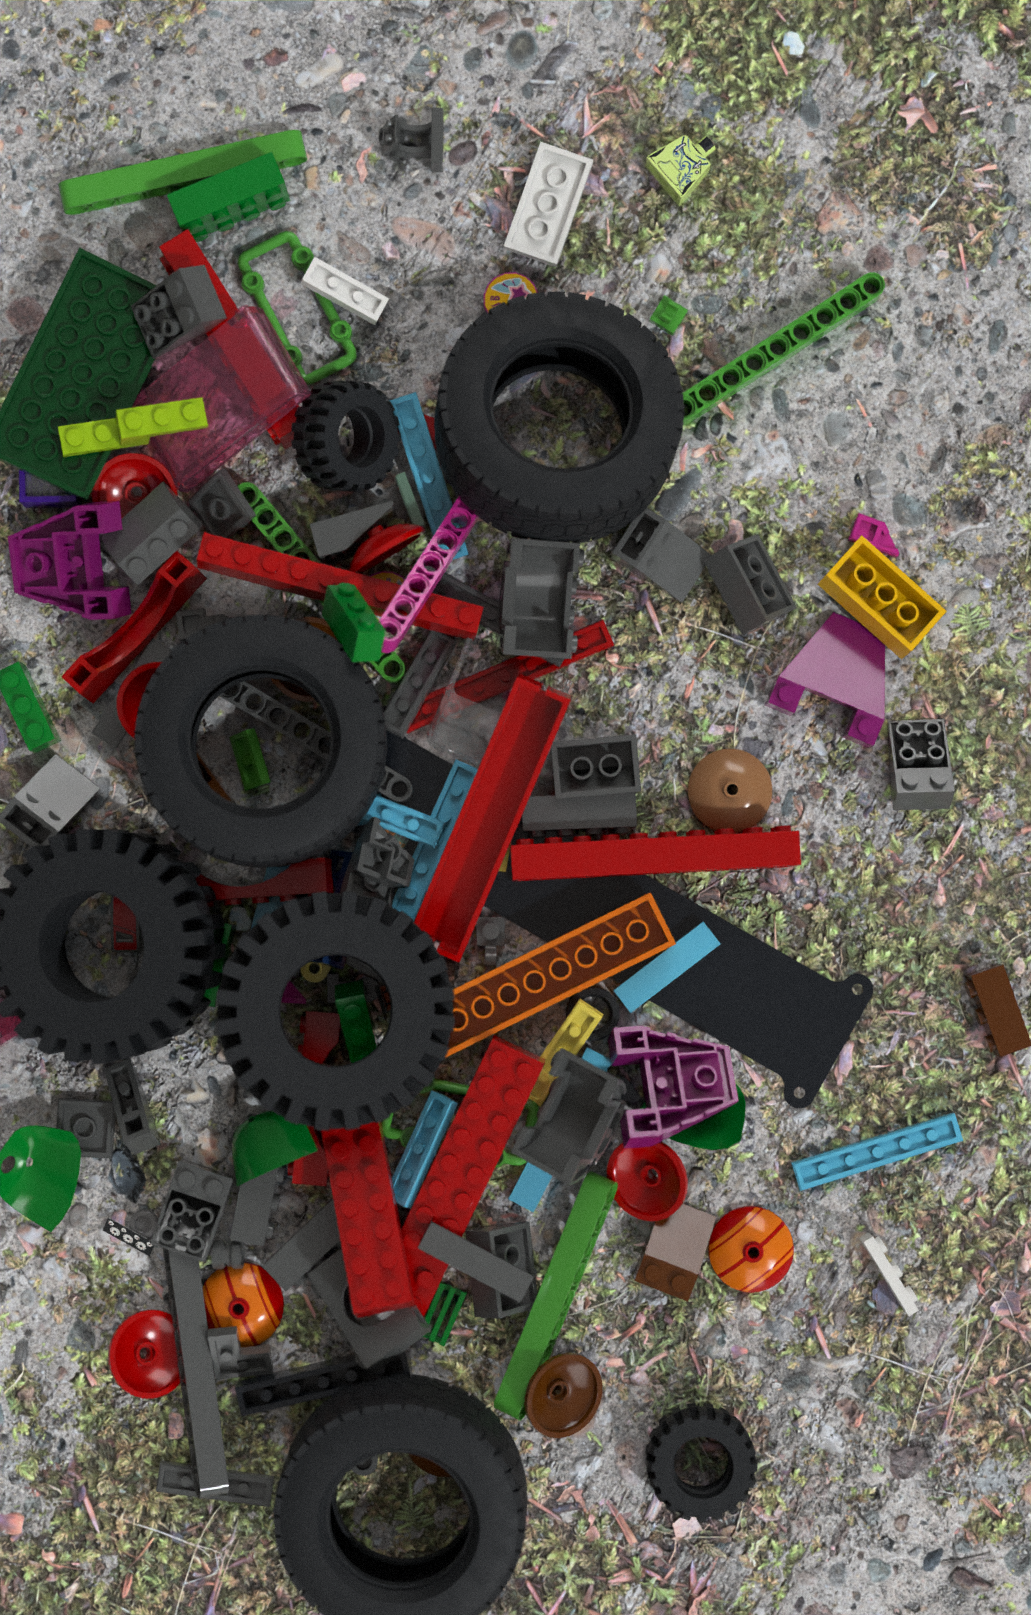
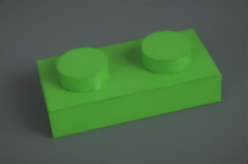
(249, 759)

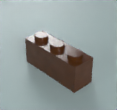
(997, 1010)

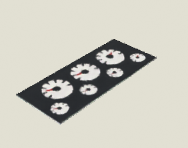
(128, 1236)

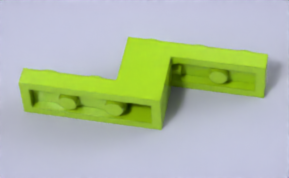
(132, 427)

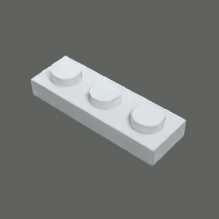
(344, 291)
(890, 1273)

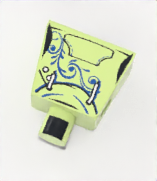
(681, 166)

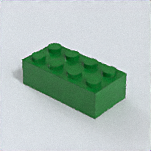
(230, 197)

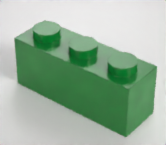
(353, 622)
(27, 707)
(356, 1019)

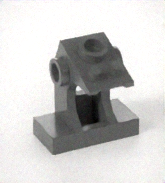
(432, 139)

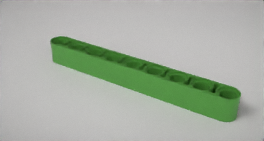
(174, 172)
(785, 338)
(297, 548)
(556, 1291)

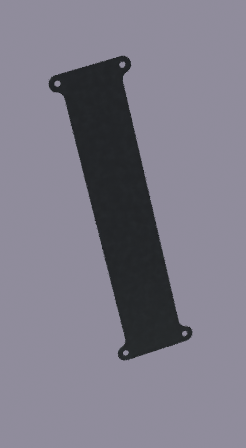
(735, 993)

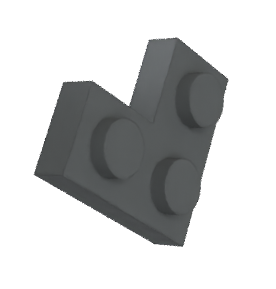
(235, 1361)

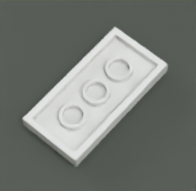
(548, 204)

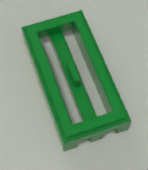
(432, 1336)

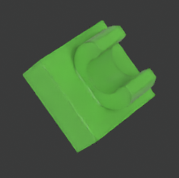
(668, 315)

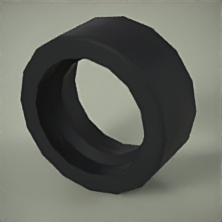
(614, 1013)

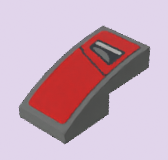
(124, 928)

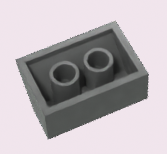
(151, 533)
(749, 584)
(595, 766)
(514, 1245)

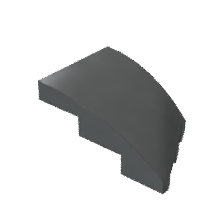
(378, 865)

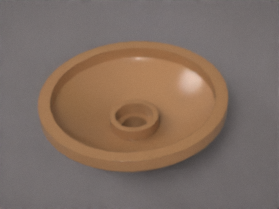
(709, 790)

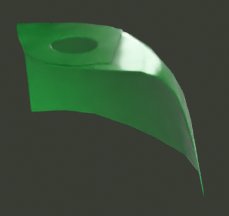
(716, 1131)
(267, 1144)
(48, 1185)

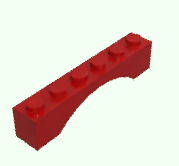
(102, 665)
(298, 879)
(321, 1035)

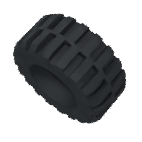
(318, 431)
(709, 1499)

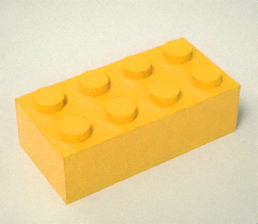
(882, 597)

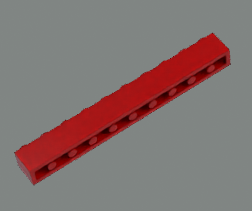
(311, 581)

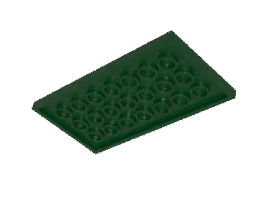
(76, 371)

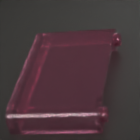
(244, 389)

